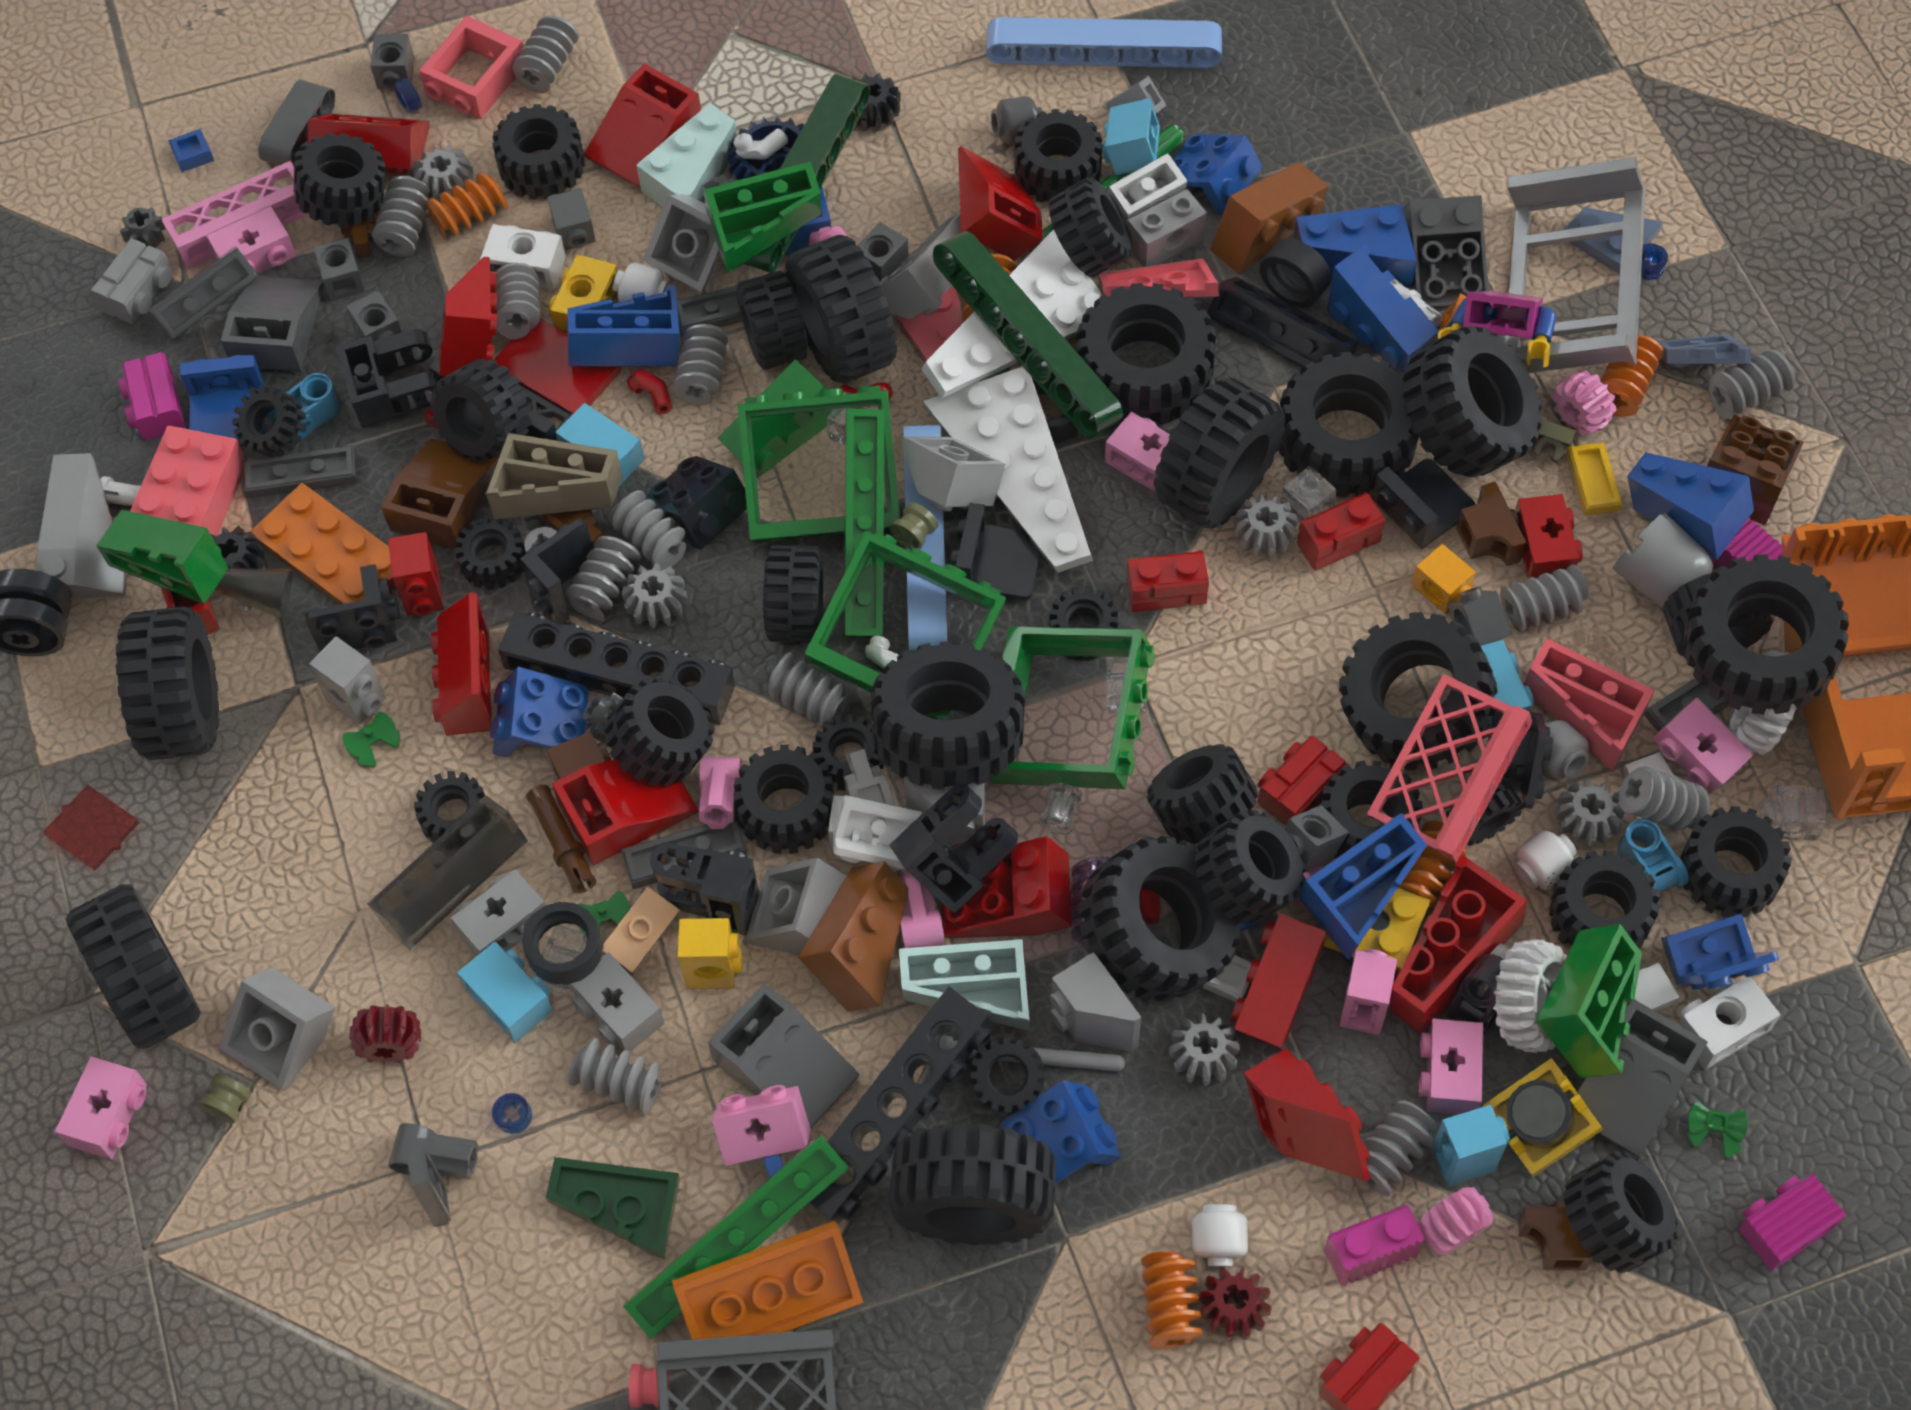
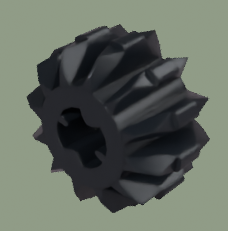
(882, 102)
(240, 548)

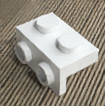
(868, 828)

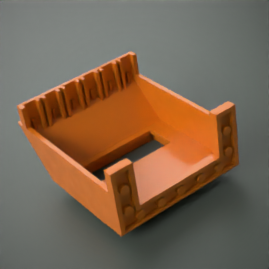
(1862, 741)

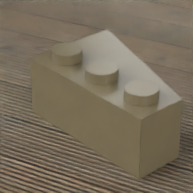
(552, 477)

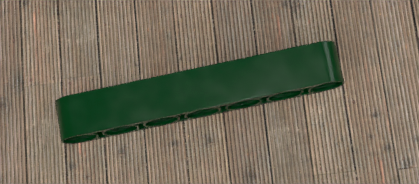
(820, 144)
(1027, 334)

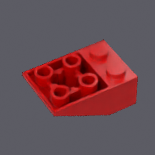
(640, 120)
(996, 207)
(469, 319)
(617, 811)
(1019, 896)
(1305, 1116)

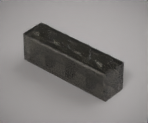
(447, 872)

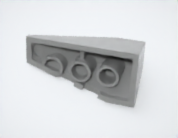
(917, 281)
(73, 526)

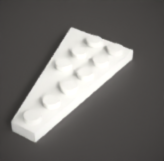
(1050, 283)
(1008, 424)

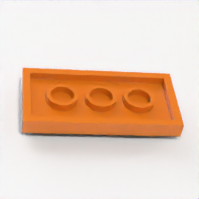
(322, 545)
(771, 1287)

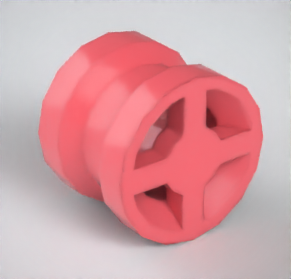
(643, 1386)

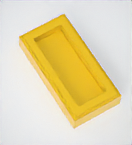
(1594, 479)

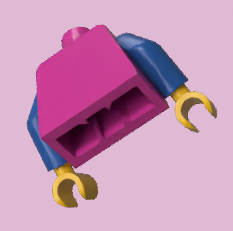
(1509, 316)

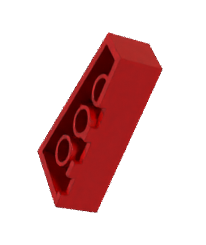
(1468, 922)

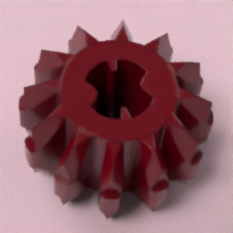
(385, 1034)
(1241, 1290)

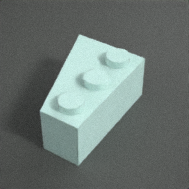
(688, 157)
(983, 973)

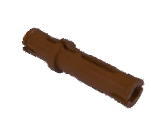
(567, 851)

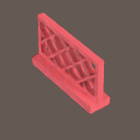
(1485, 773)

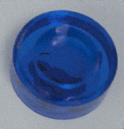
(407, 95)

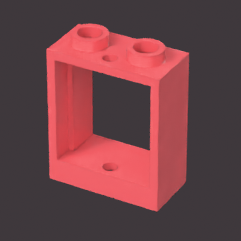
(485, 41)

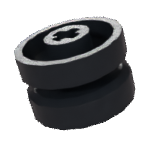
(32, 612)

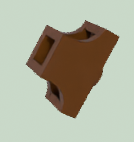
(1491, 527)
(1554, 1237)

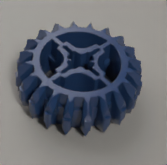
(741, 168)

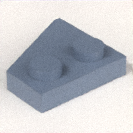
(1607, 249)
(1705, 350)

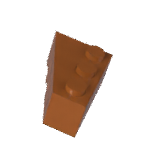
(1265, 214)
(858, 936)

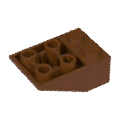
(1761, 455)
(437, 493)

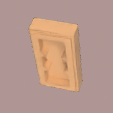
(640, 930)

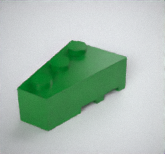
(761, 211)
(780, 435)
(165, 554)
(1590, 1000)

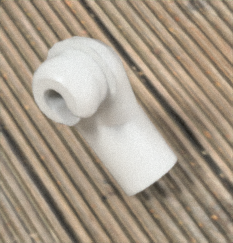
(759, 149)
(878, 651)

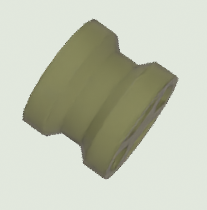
(914, 526)
(224, 1098)

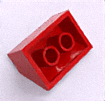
(395, 138)
(462, 668)

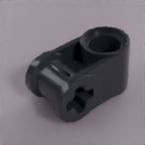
(1476, 996)

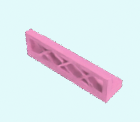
(194, 245)

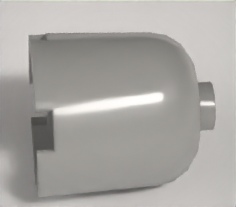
(1663, 560)

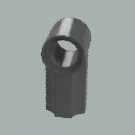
(449, 1154)

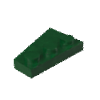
(618, 1199)

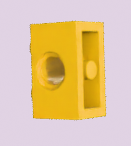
(582, 284)
(709, 953)

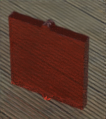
(91, 827)

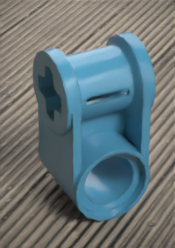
(316, 409)
(1656, 858)

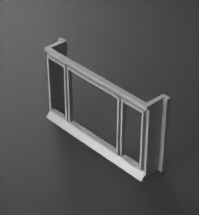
(1573, 187)

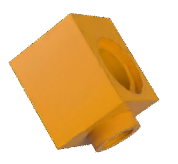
(1442, 577)

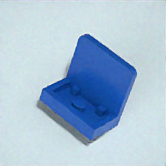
(1218, 165)
(216, 390)
(537, 711)
(1714, 954)
(1068, 1125)

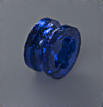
(1657, 255)
(499, 1114)

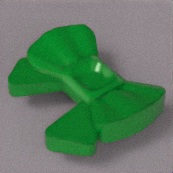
(359, 742)
(613, 909)
(1731, 1125)

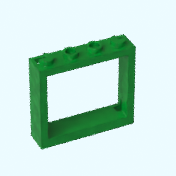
(797, 404)
(917, 563)
(1130, 643)

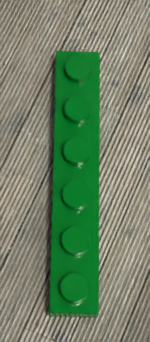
(864, 513)
(740, 1230)

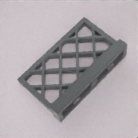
(745, 1351)

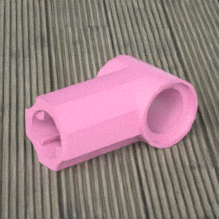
(717, 790)
(920, 921)

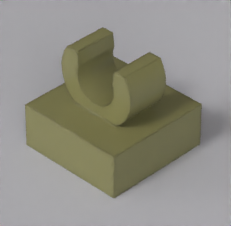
(1556, 435)

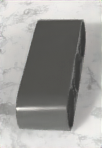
(290, 124)

